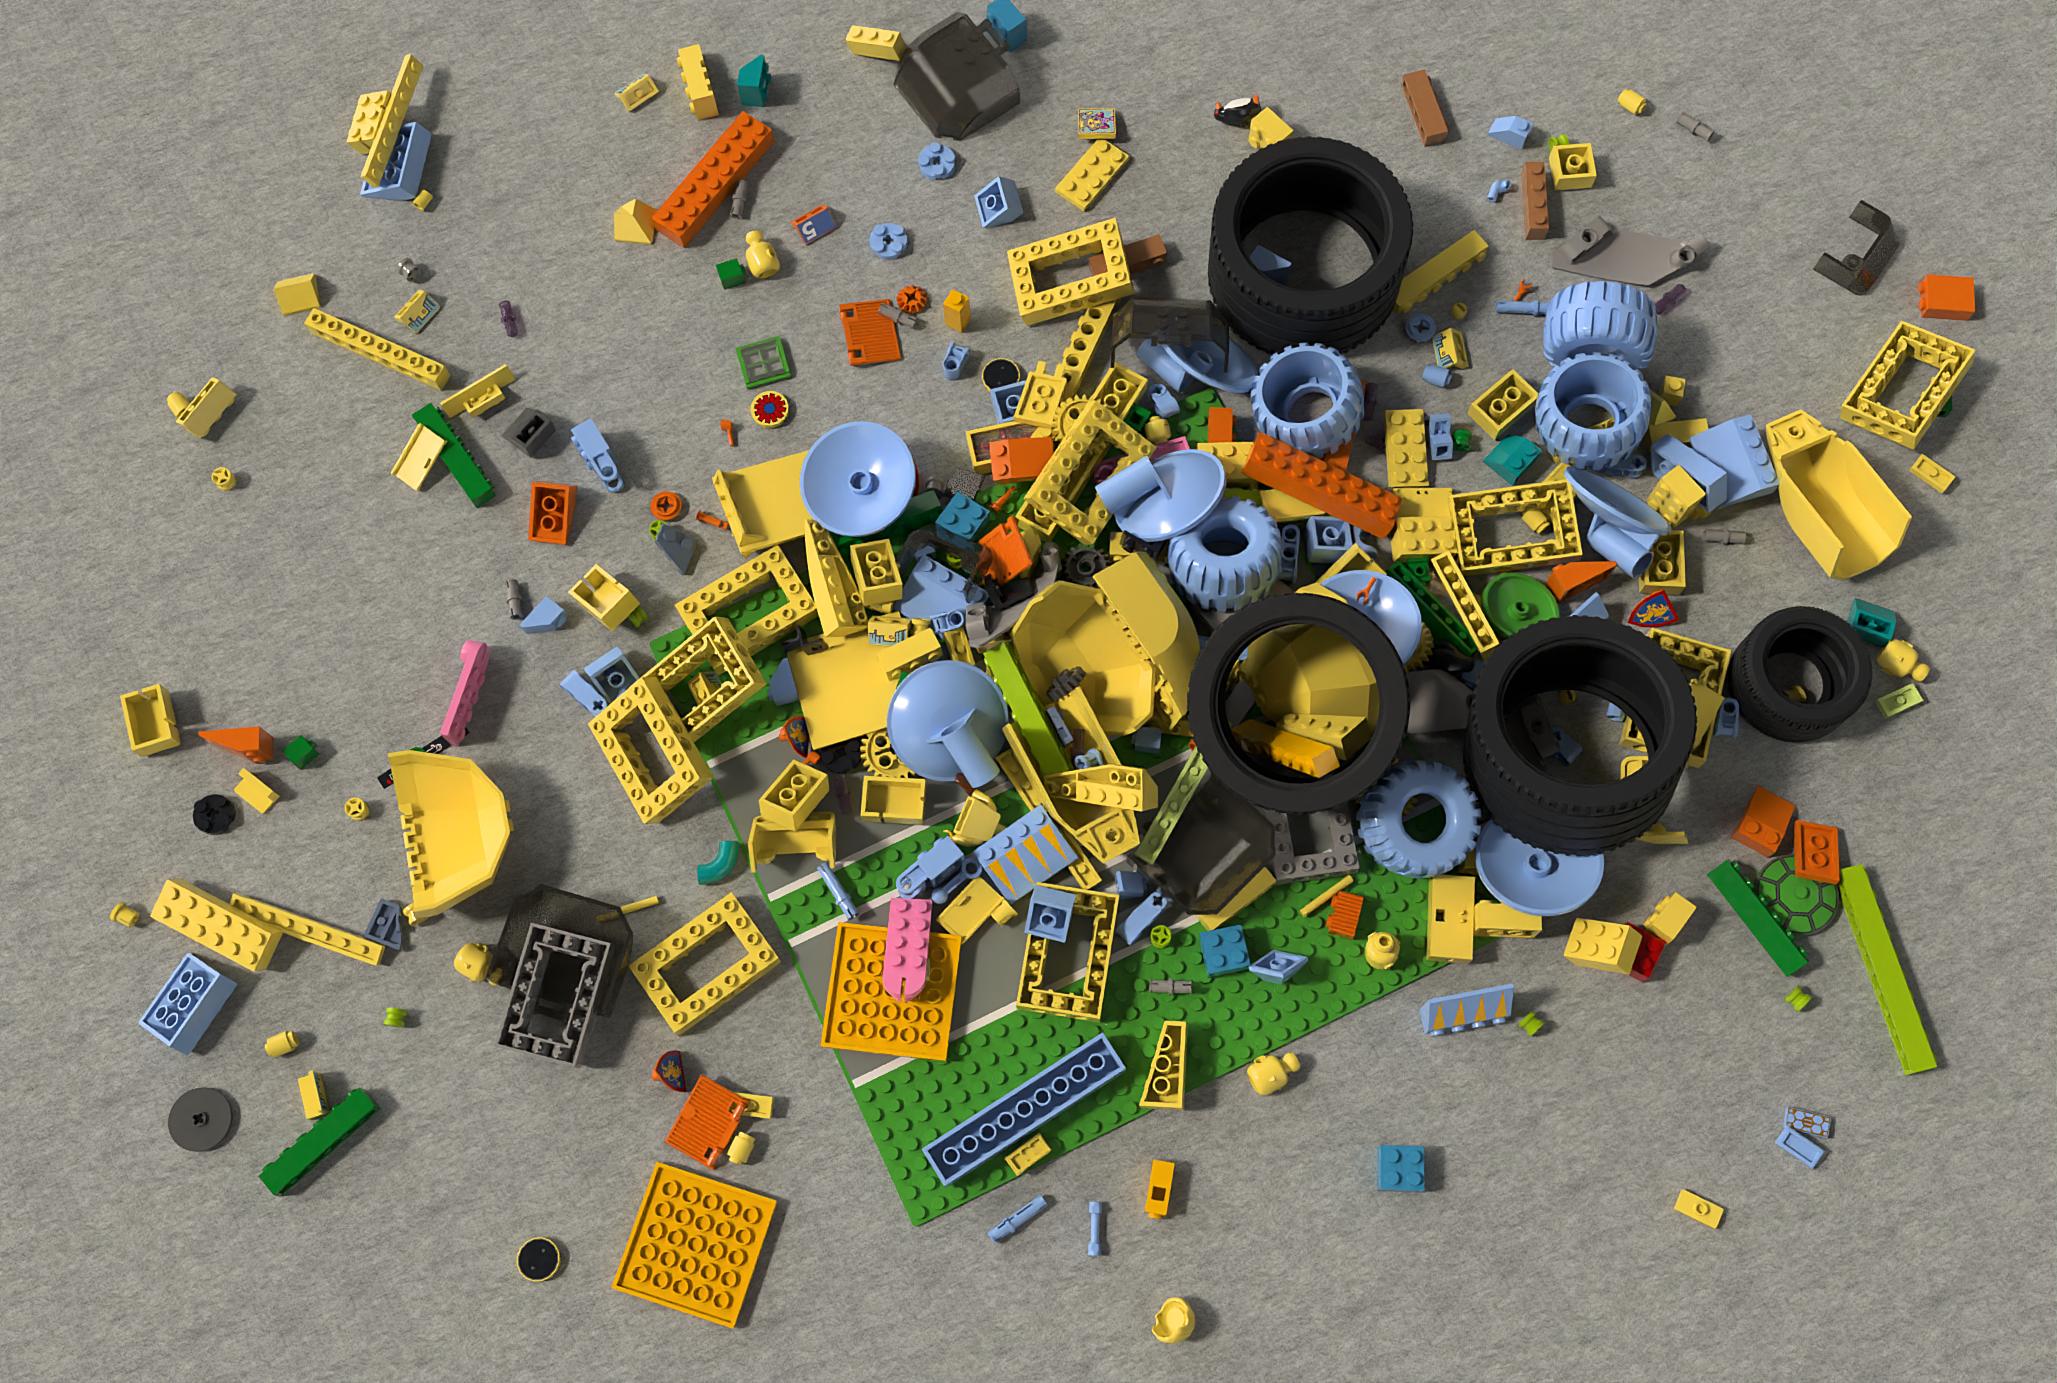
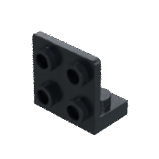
(1134, 544)
(1004, 597)

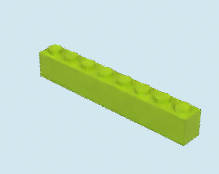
(1027, 709)

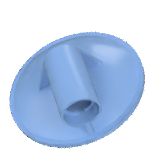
(1203, 362)
(857, 479)
(1164, 495)
(1622, 523)
(1388, 606)
(948, 722)
(1535, 879)

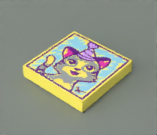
(1096, 123)

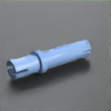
(1522, 307)
(842, 898)
(1009, 1224)

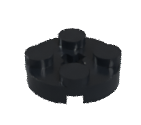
(845, 763)
(223, 820)

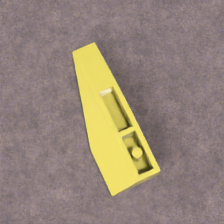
(832, 585)
(1105, 785)

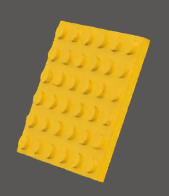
(868, 1018)
(694, 1245)

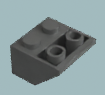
(529, 431)

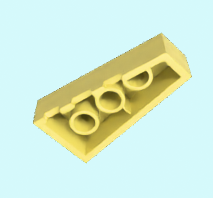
(698, 82)
(1342, 733)
(1167, 1074)

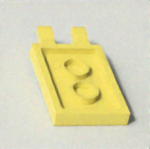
(1041, 396)

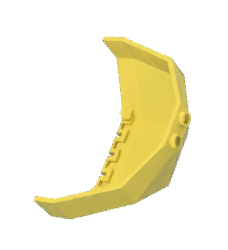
(1080, 627)
(1311, 672)
(454, 825)

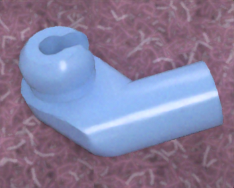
(1497, 188)

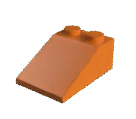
(1019, 459)
(551, 511)
(1577, 577)
(245, 742)
(1763, 822)

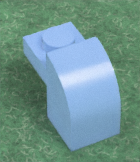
(1439, 437)

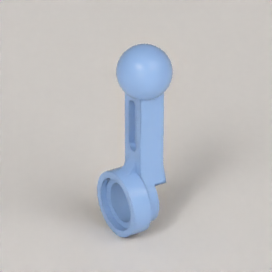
(940, 894)

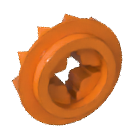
(912, 306)
(660, 499)

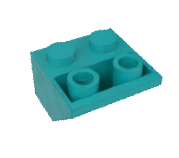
(753, 82)
(1872, 622)

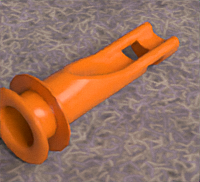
(1001, 501)
(711, 520)

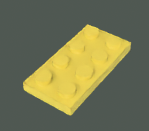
(1092, 174)
(1405, 448)

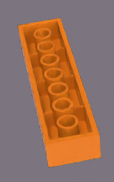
(713, 179)
(1322, 485)

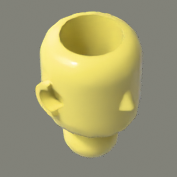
(761, 256)
(1901, 659)
(1382, 950)
(473, 962)
(1270, 1073)

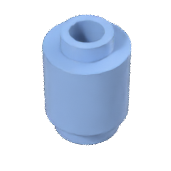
(1436, 375)

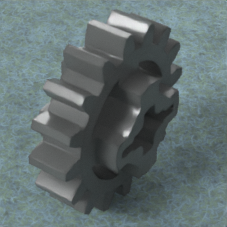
(1065, 683)

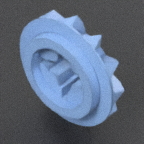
(1427, 324)

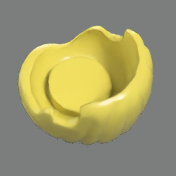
(1174, 1321)

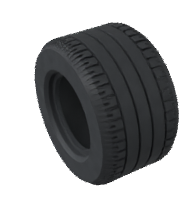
(1825, 642)

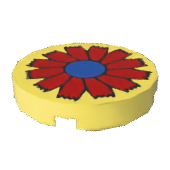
(769, 409)

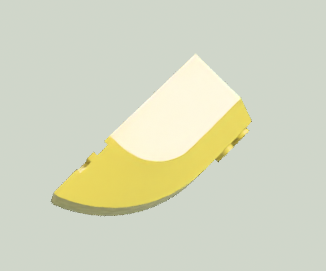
(1833, 497)
(1160, 626)
(1099, 828)

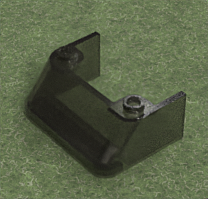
(1857, 273)
(974, 557)

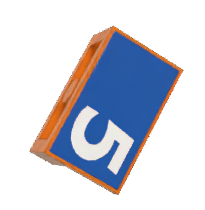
(814, 224)

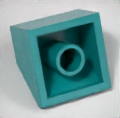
(1512, 457)

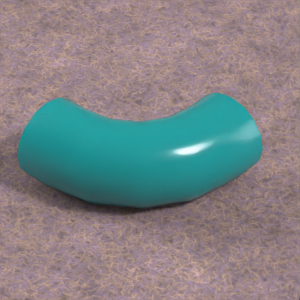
(721, 865)

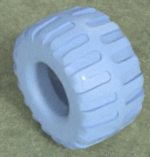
(1603, 320)
(1299, 373)
(1599, 382)
(1233, 579)
(1383, 826)

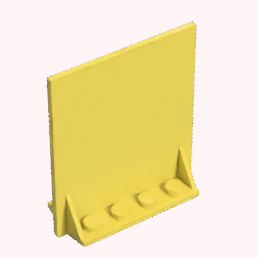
(764, 503)

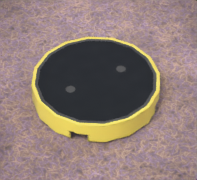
(1000, 373)
(538, 1259)

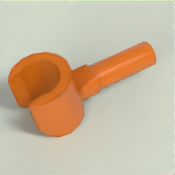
(1522, 290)
(726, 425)
(1365, 593)
(812, 757)

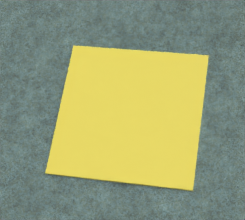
(842, 688)

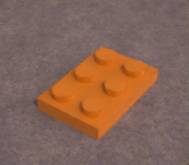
(1816, 852)

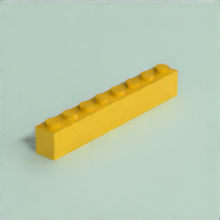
(1286, 748)

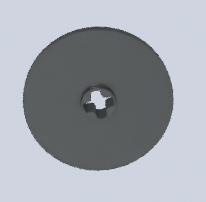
(184, 1124)

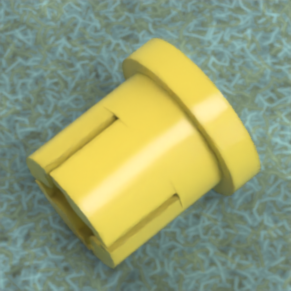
(1003, 913)
(124, 915)

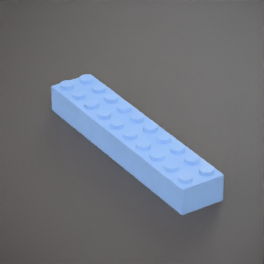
(1024, 1110)

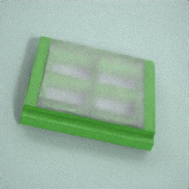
(763, 362)

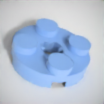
(934, 152)
(886, 231)

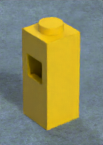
(957, 311)
(1159, 1189)

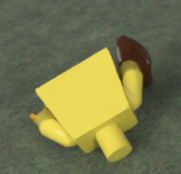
(978, 817)

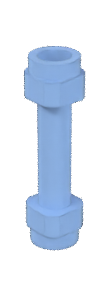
(1095, 1210)

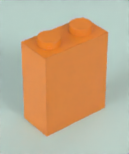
(1946, 297)

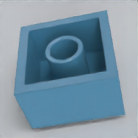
(1008, 22)
(964, 517)
(1224, 951)
(1400, 1168)

